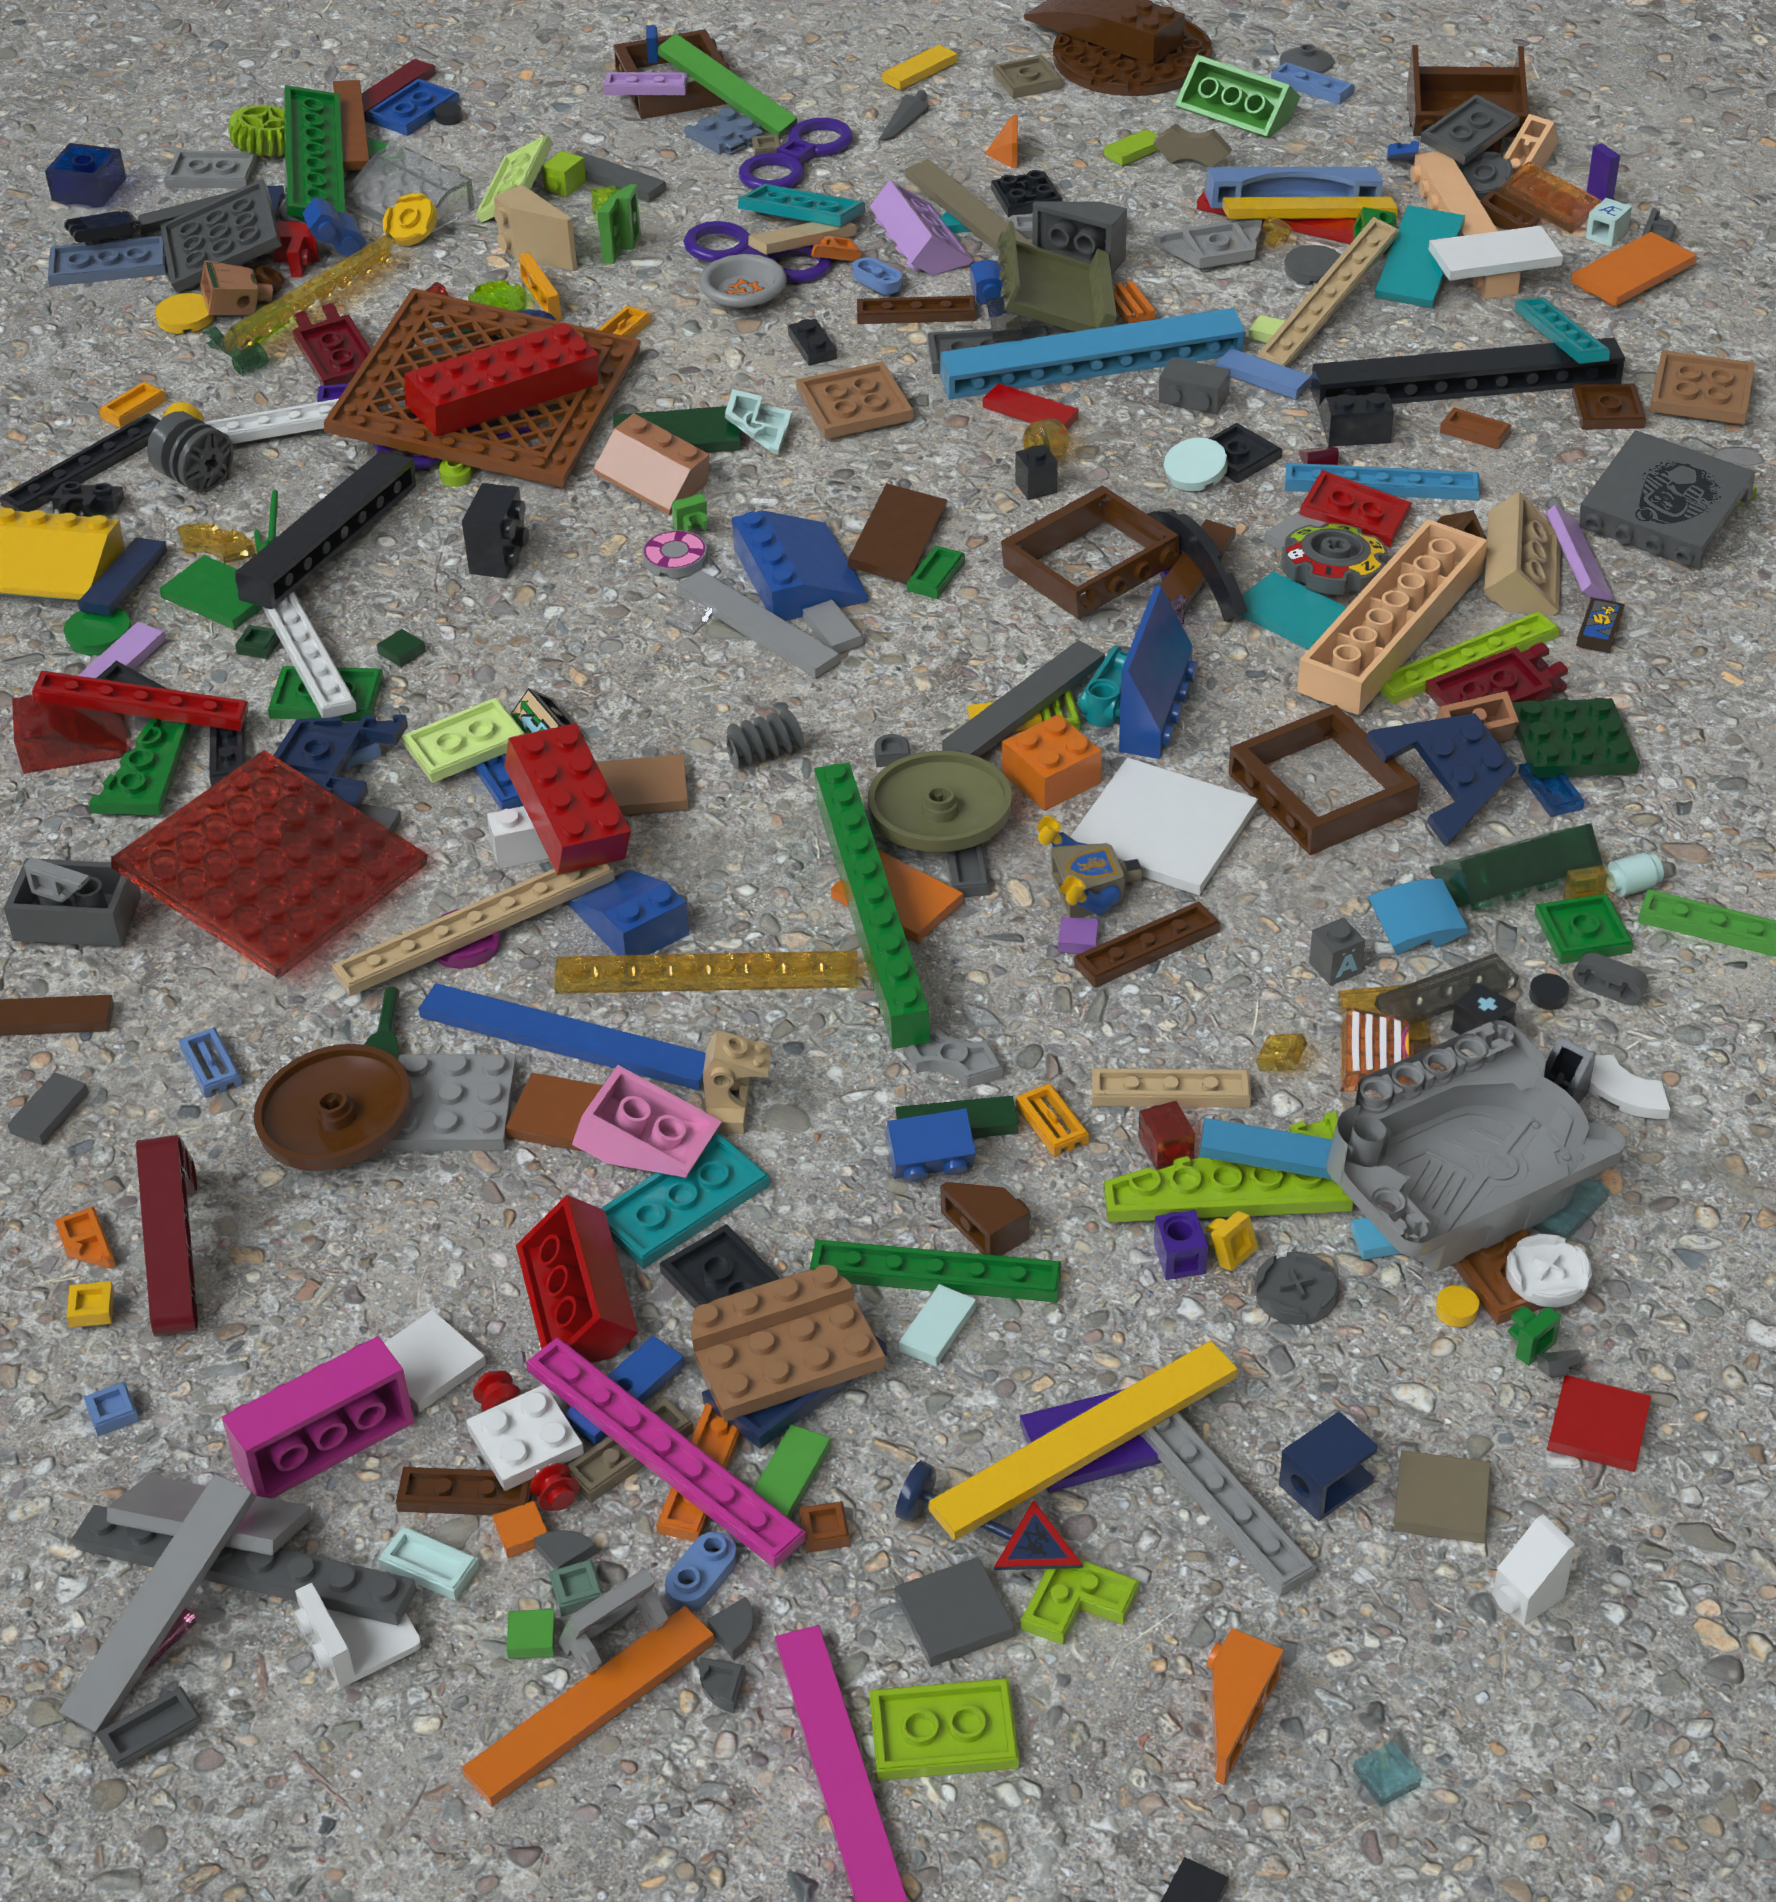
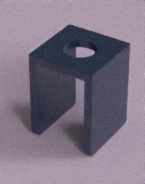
(1326, 1467)

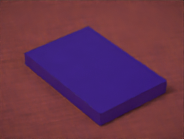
(1125, 1458)

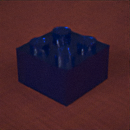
(85, 175)

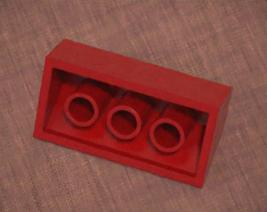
(576, 1281)

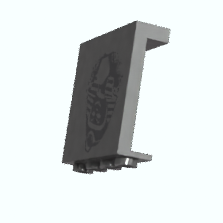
(1665, 498)

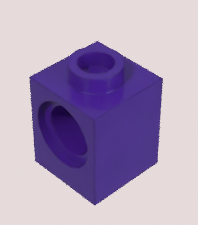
(1180, 1244)

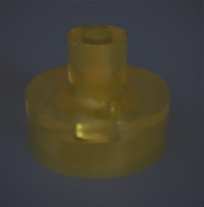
(1276, 231)

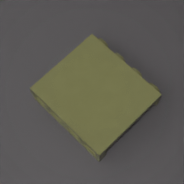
(1055, 286)

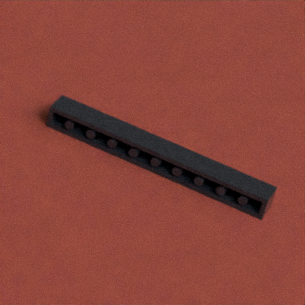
(1465, 373)

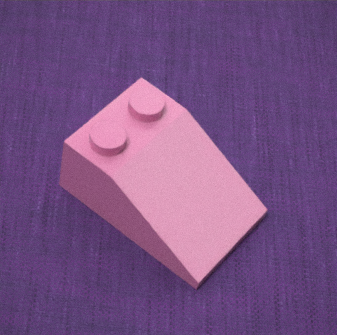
(644, 1127)

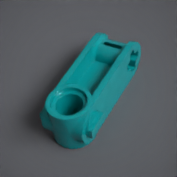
(1103, 693)

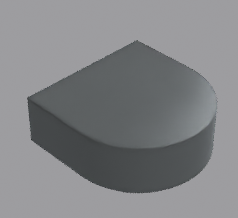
(890, 748)

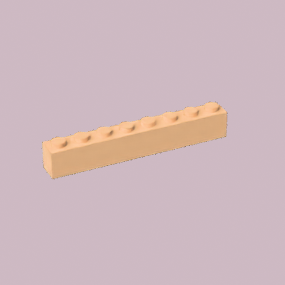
(1448, 191)

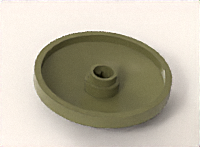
(940, 801)

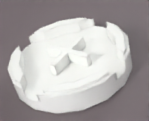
(1548, 1270)

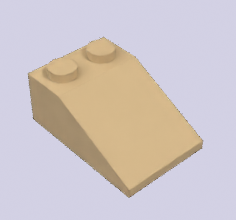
(536, 227)

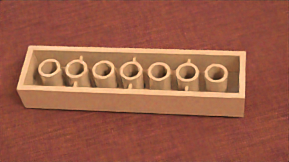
(1391, 616)

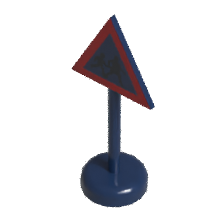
(1031, 1546)

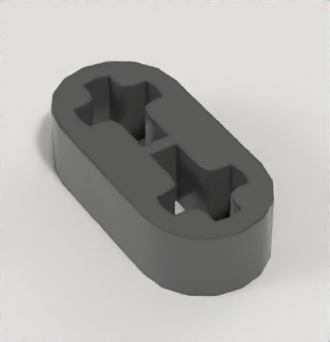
(1610, 978)

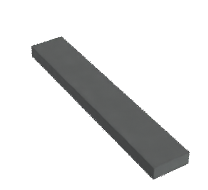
(1025, 700)

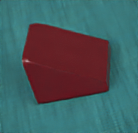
(1321, 455)

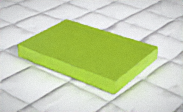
(943, 1729)

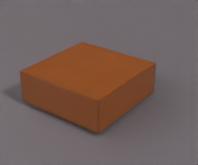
(824, 1526)

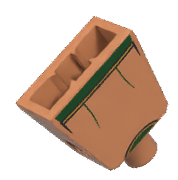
(232, 289)

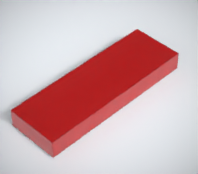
(1027, 406)

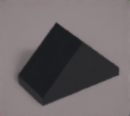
(1570, 1068)

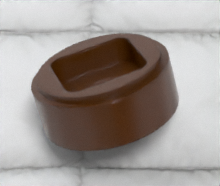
(268, 275)

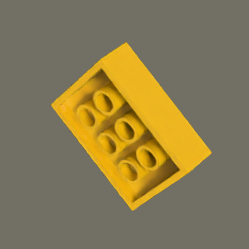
(55, 552)

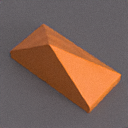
(1006, 144)

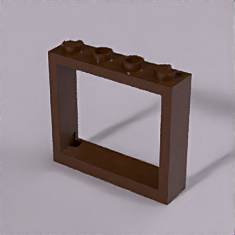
(634, 55)
(1075, 519)
(1312, 832)

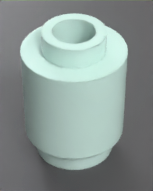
(1634, 874)

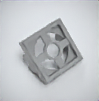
(608, 1611)

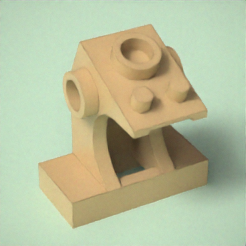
(727, 1068)

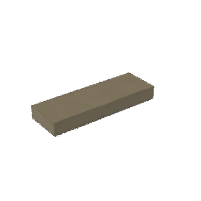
(610, 1464)

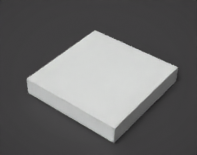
(433, 1358)

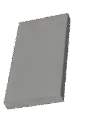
(164, 1503)

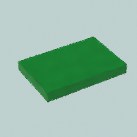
(210, 591)
(293, 701)

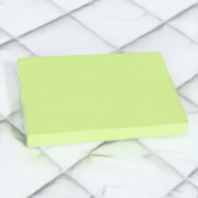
(462, 740)

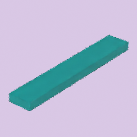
(1562, 330)

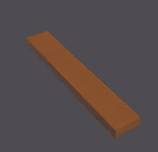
(352, 125)

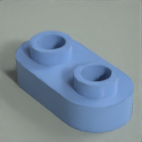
(877, 275)
(704, 1568)

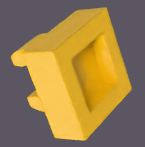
(1232, 1239)

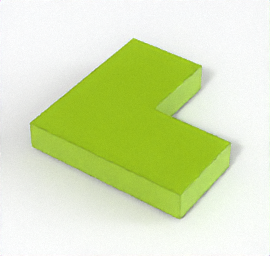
(1069, 1590)

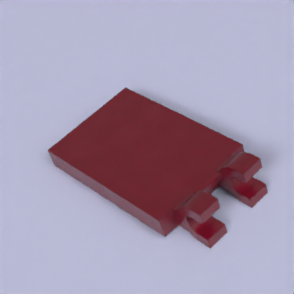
(332, 346)
(1520, 673)

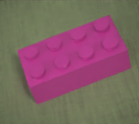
(318, 1419)

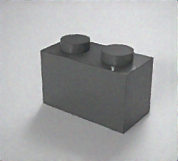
(1194, 385)

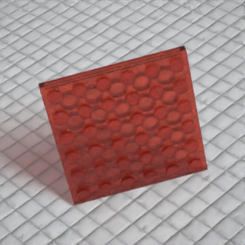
(269, 863)

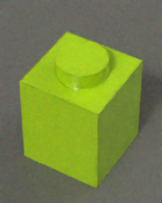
(564, 173)

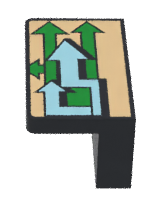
(539, 713)

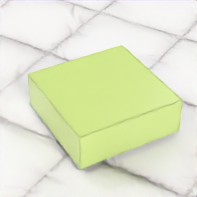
(1264, 328)

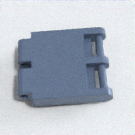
(724, 131)

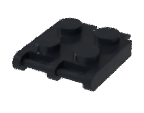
(101, 226)

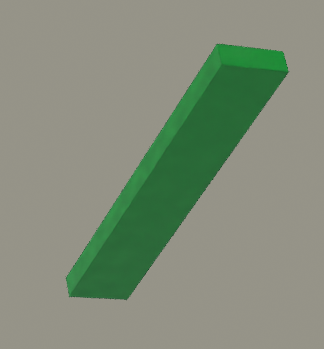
(928, 1268)

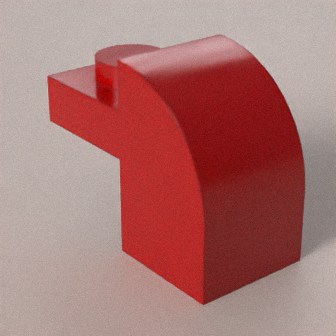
(297, 248)

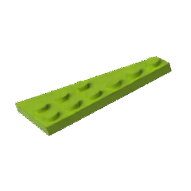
(1225, 1187)

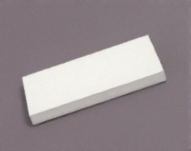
(1495, 253)

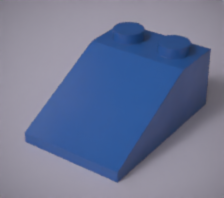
(634, 913)

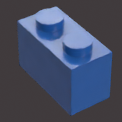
(930, 1145)

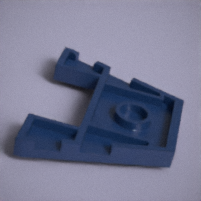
(325, 745)
(1461, 758)

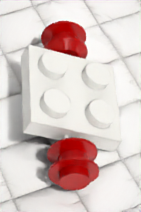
(525, 1439)

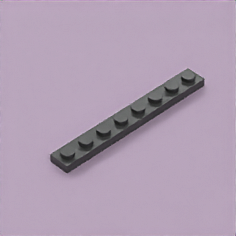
(339, 1584)

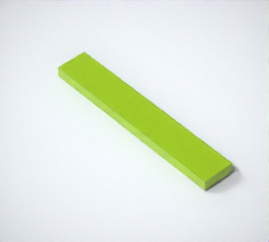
(1522, 633)

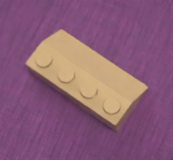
(1522, 558)

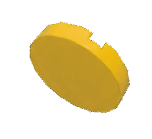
(410, 219)
(183, 313)

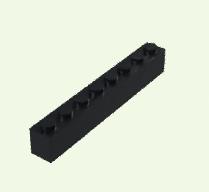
(325, 530)

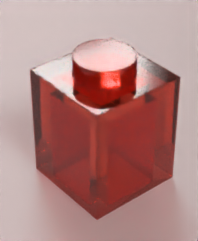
(1166, 1134)

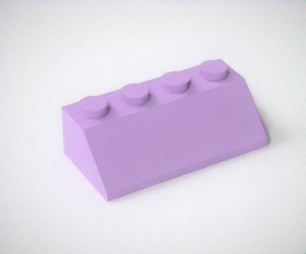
(916, 232)

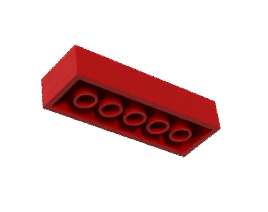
(501, 379)

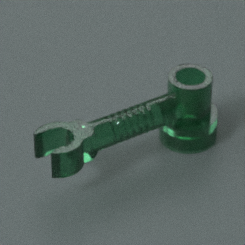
(243, 360)

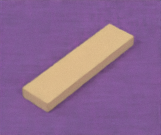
(798, 236)
(1161, 1086)

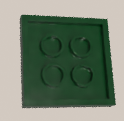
(1574, 738)

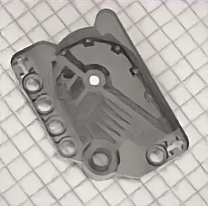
(1466, 1147)

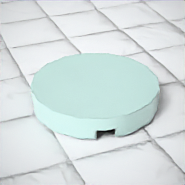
(1195, 464)

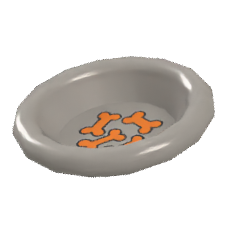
(742, 280)

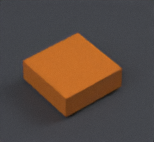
(519, 1528)

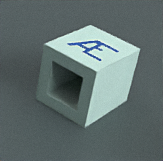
(1608, 222)

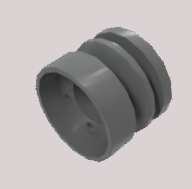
(190, 451)

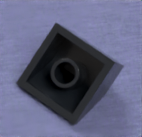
(1357, 419)

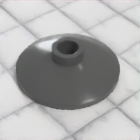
(1308, 57)

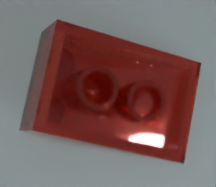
(65, 735)

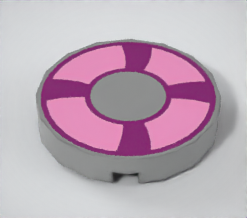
(675, 553)

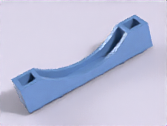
(1291, 182)

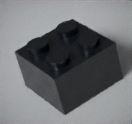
(494, 530)

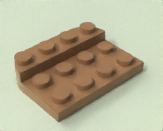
(782, 1341)

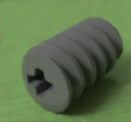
(763, 736)

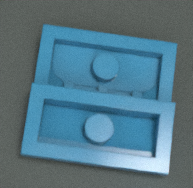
(1418, 913)

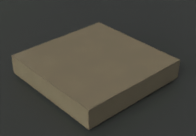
(1027, 76)
(1442, 1496)

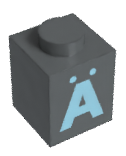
(1337, 951)

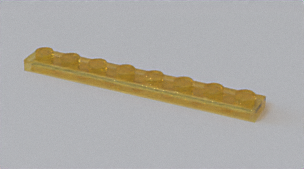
(304, 296)
(706, 972)

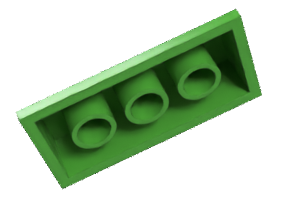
(1237, 97)

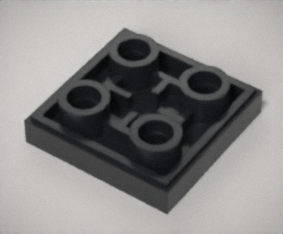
(1019, 192)

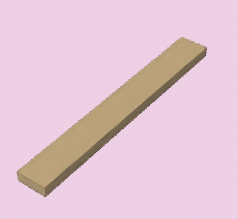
(1329, 293)
(466, 926)

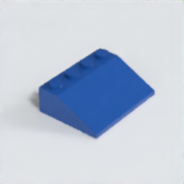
(794, 563)
(1155, 680)

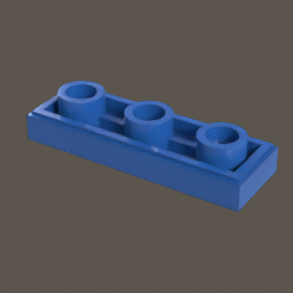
(640, 1376)

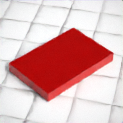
(1354, 504)

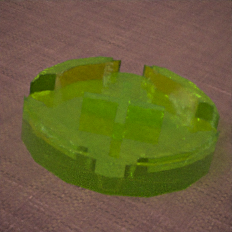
(500, 295)

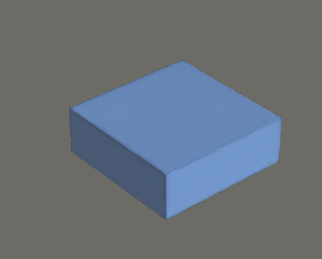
(111, 1408)

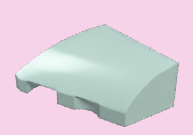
(760, 421)

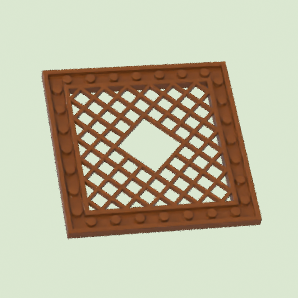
(543, 463)

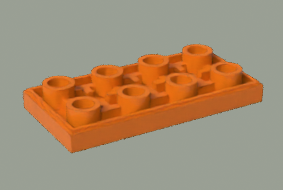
(1633, 268)

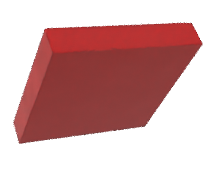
(1599, 1423)

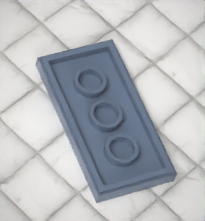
(106, 261)

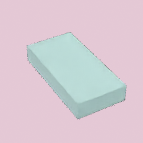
(937, 1325)
(429, 1563)

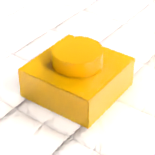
(90, 1304)

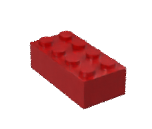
(567, 798)

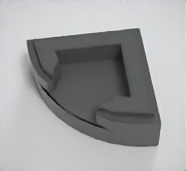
(1557, 1363)
(564, 1548)
(733, 1627)
(722, 1682)

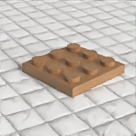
(1702, 387)
(854, 400)

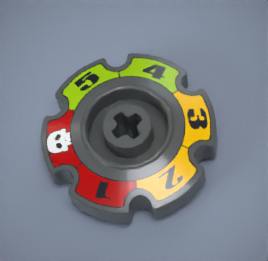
(1333, 558)

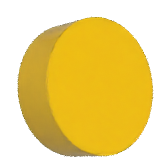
(1457, 1306)

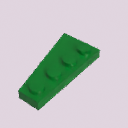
(145, 772)

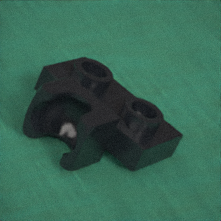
(87, 499)

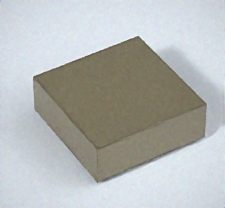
(765, 144)

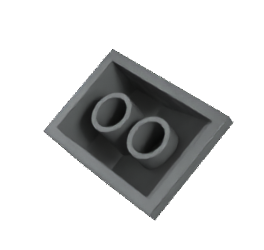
(1081, 229)

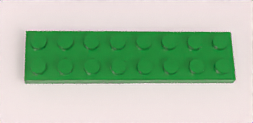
(312, 149)

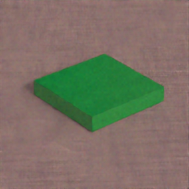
(1583, 927)

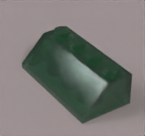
(1518, 866)

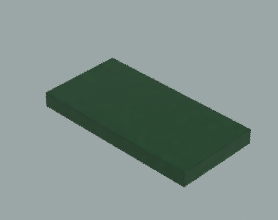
(698, 426)

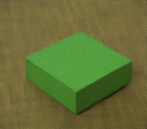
(531, 1634)

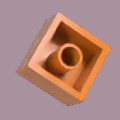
(1051, 762)

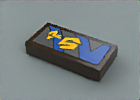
(1600, 625)

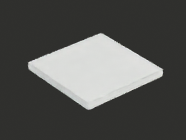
(1167, 823)

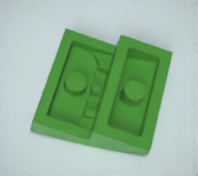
(619, 223)

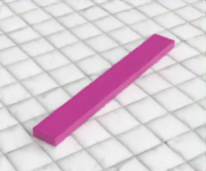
(667, 1452)
(839, 1767)

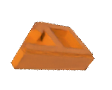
(836, 248)
(85, 1238)

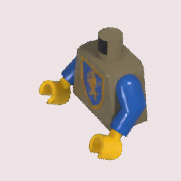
(1086, 874)

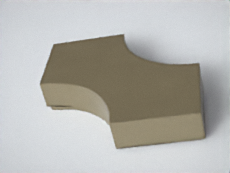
(1182, 144)

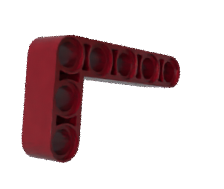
(165, 1179)

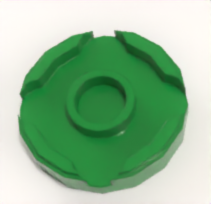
(94, 632)

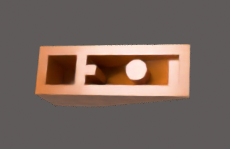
(1241, 1685)

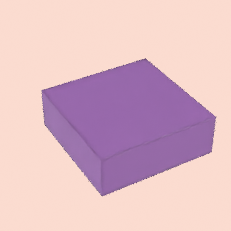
(1077, 934)

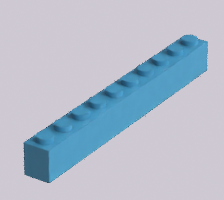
(1090, 353)

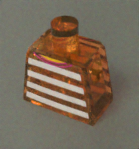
(1372, 1043)

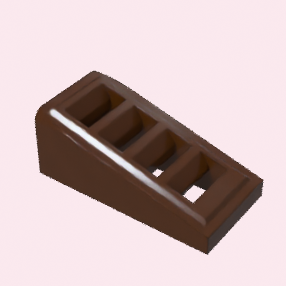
(1507, 213)

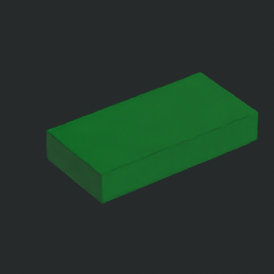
(936, 572)

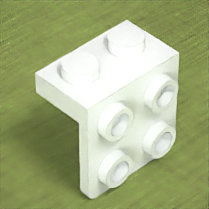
(350, 1643)

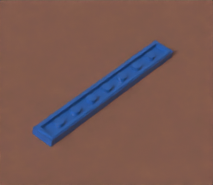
(564, 1035)

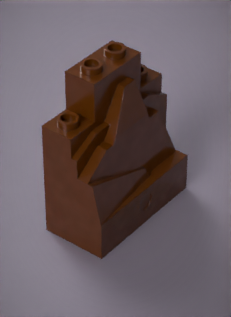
(1441, 89)

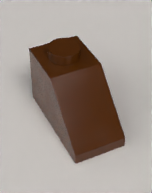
(986, 1216)

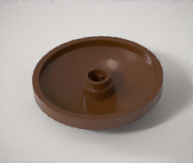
(333, 1107)

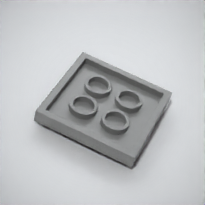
(457, 1102)

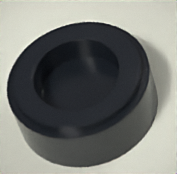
(448, 113)
(1549, 991)

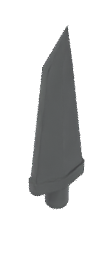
(908, 110)

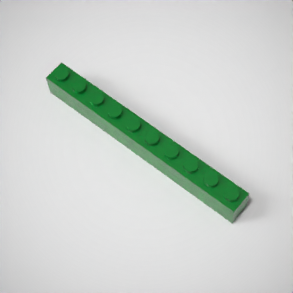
(872, 907)

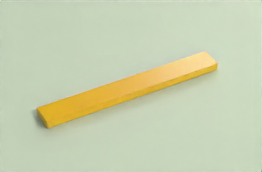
(1081, 1440)

